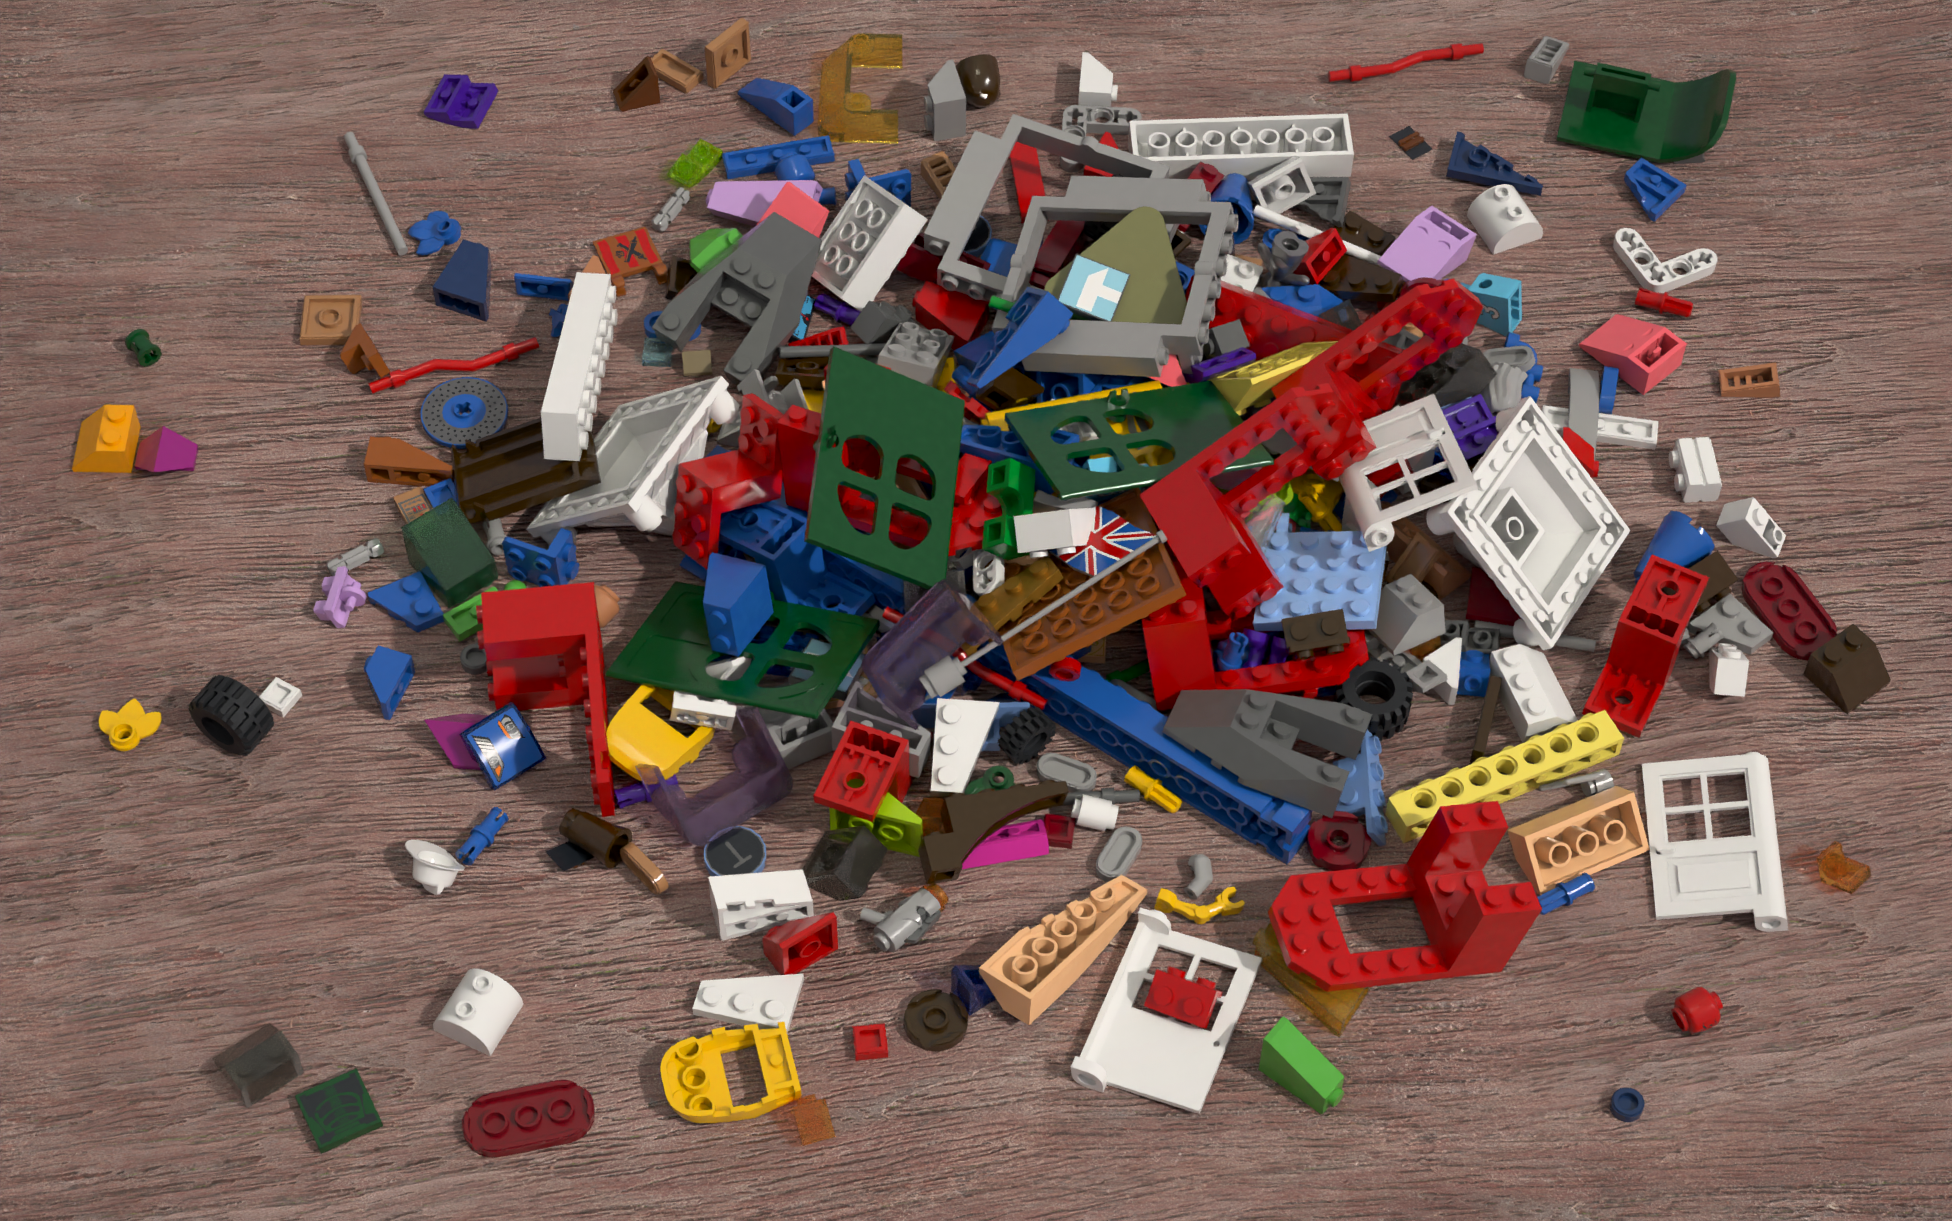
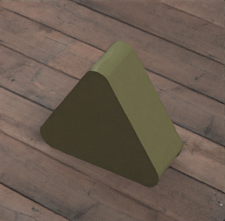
(1142, 249)

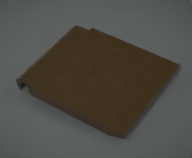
(510, 472)

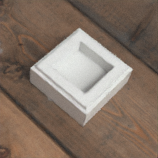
(280, 696)

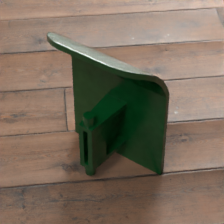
(1645, 115)

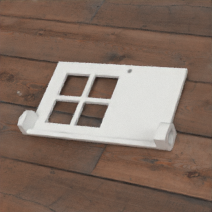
(1400, 436)
(1712, 872)
(1154, 1052)

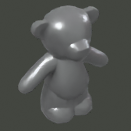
(1285, 258)

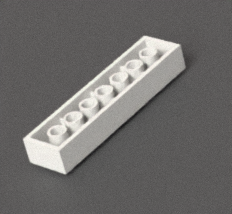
(1246, 144)
(578, 367)

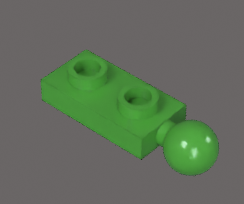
(463, 618)

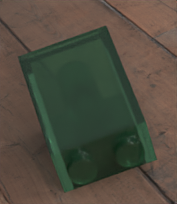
(449, 553)

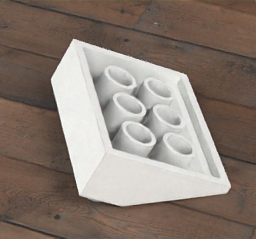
(865, 243)

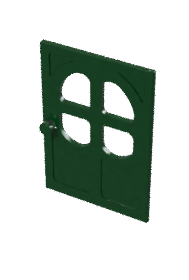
(1181, 418)
(901, 422)
(676, 648)

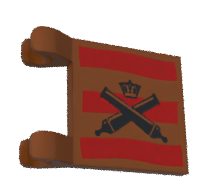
(629, 255)

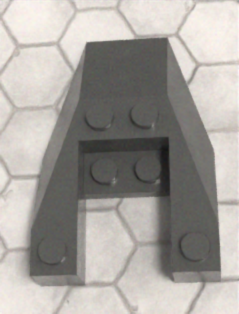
(754, 281)
(1255, 739)

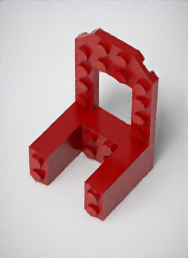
(1441, 312)
(797, 434)
(1207, 526)
(550, 654)
(1182, 658)
(1466, 921)

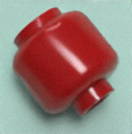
(1697, 1010)

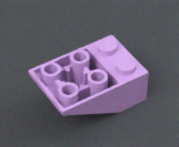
(1429, 247)

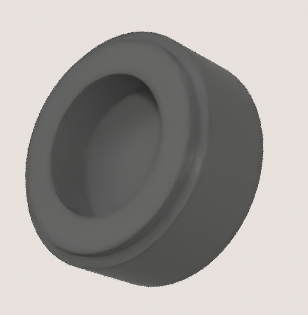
(473, 659)

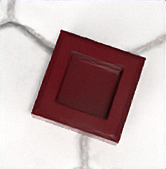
(1059, 830)

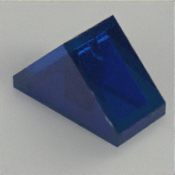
(970, 987)

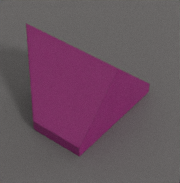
(166, 452)
(447, 731)

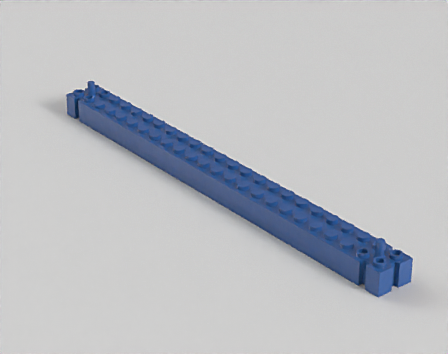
(1122, 729)

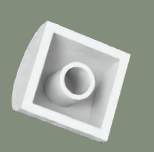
(1503, 219)
(479, 1011)

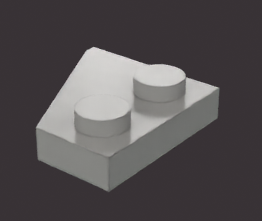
(1735, 623)

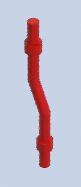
(1454, 51)
(398, 378)
(1016, 690)

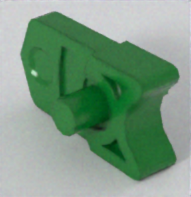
(1298, 512)

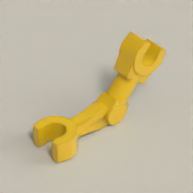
(1168, 902)

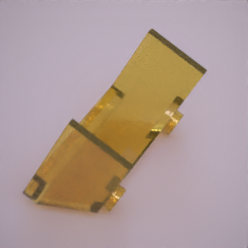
(848, 114)

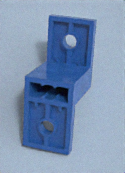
(793, 567)

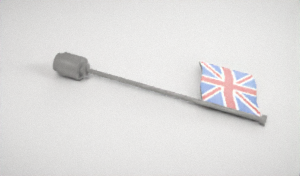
(1108, 548)

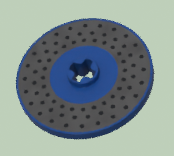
(445, 402)

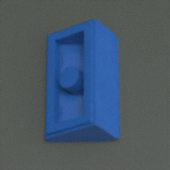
(543, 286)

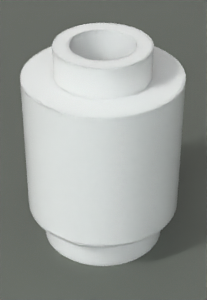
(1094, 813)

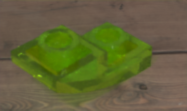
(696, 165)

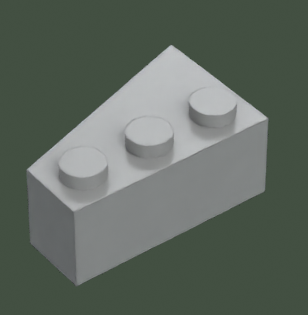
(874, 713)

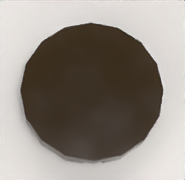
(935, 1020)

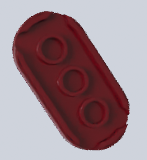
(1787, 609)
(528, 1118)

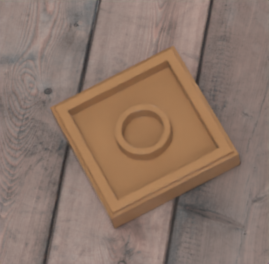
(728, 53)
(329, 319)

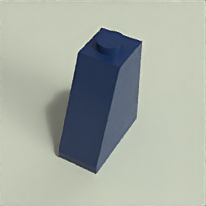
(466, 281)

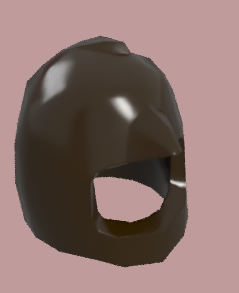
(980, 79)

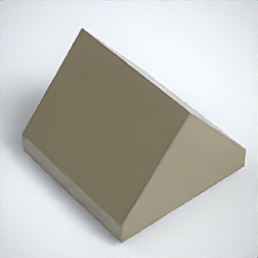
(697, 362)

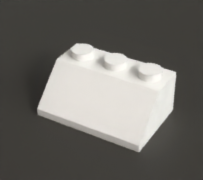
(1530, 691)

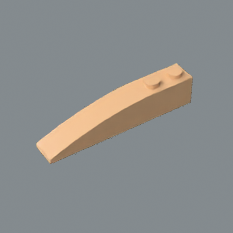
(1050, 957)

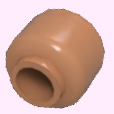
(606, 604)

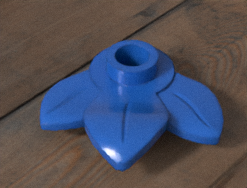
(435, 232)

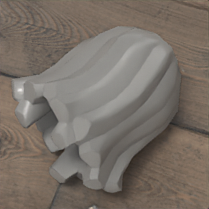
(1504, 388)

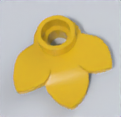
(129, 723)

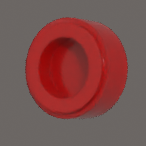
(1066, 669)

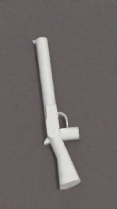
(1309, 232)

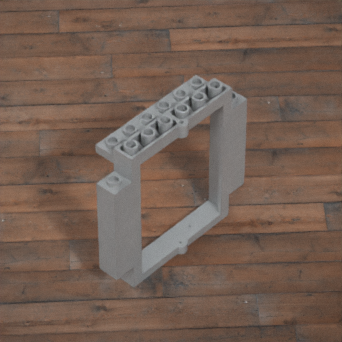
(976, 178)
(1127, 346)

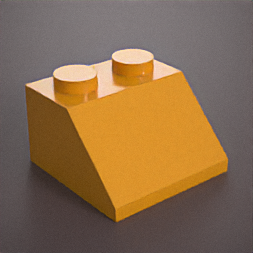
(108, 440)

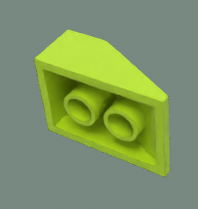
(893, 826)

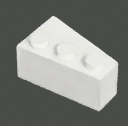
(958, 740)

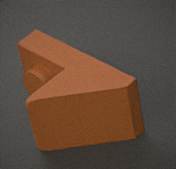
(362, 353)

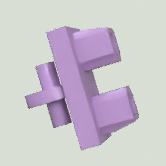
(342, 596)

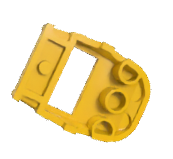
(644, 738)
(697, 1080)

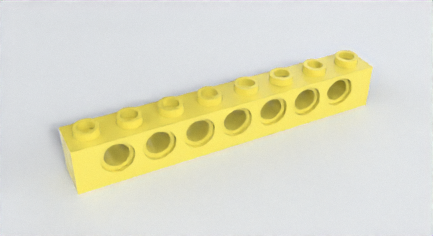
(1549, 766)

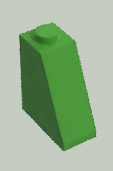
(1300, 1067)

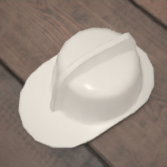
(432, 865)

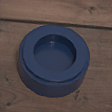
(1627, 1104)

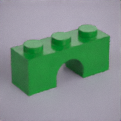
(1014, 489)

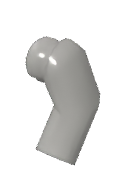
(1203, 875)

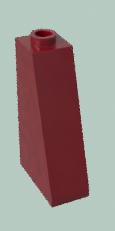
(1060, 247)

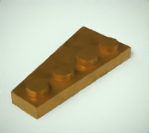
(1009, 599)

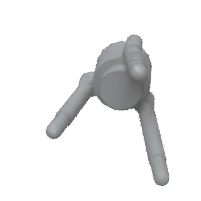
(1590, 783)

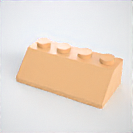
(1579, 838)

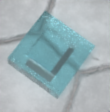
(656, 353)

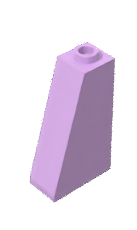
(749, 200)

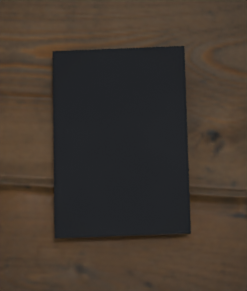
(1411, 142)
(568, 856)

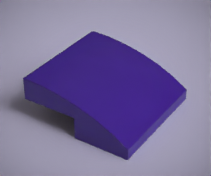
(460, 101)
(1220, 365)
(1472, 426)

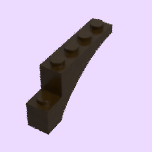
(975, 817)

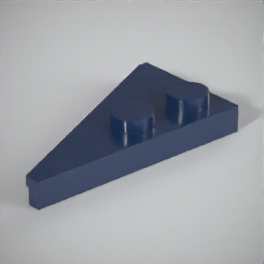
(1486, 168)

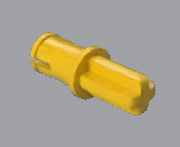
(1320, 510)
(1152, 789)

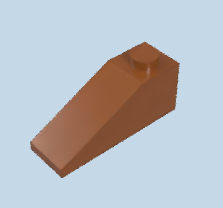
(397, 462)

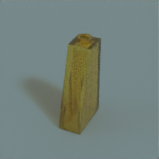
(1331, 1008)

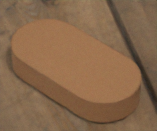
(643, 868)

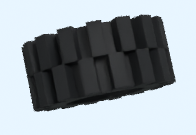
(1027, 735)

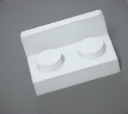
(702, 711)

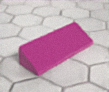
(1011, 844)

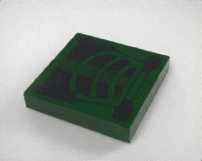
(338, 1110)

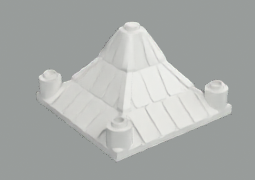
(640, 461)
(1533, 524)

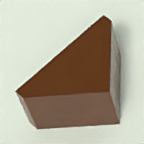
(639, 87)

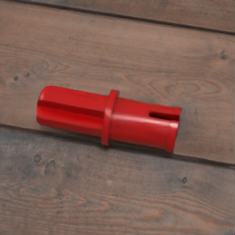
(1663, 302)

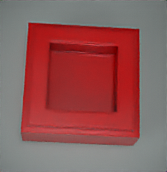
(870, 1042)

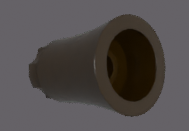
(595, 836)

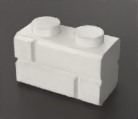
(1695, 470)

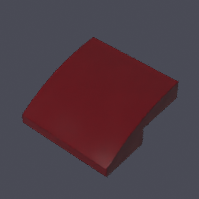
(1487, 602)

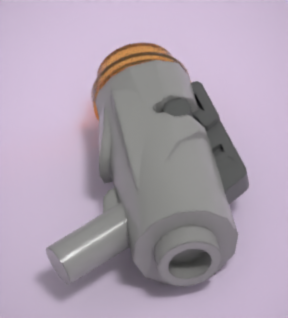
(910, 920)

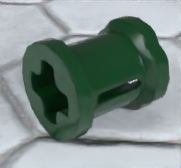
(143, 347)

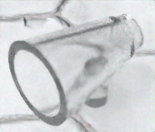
(1264, 519)

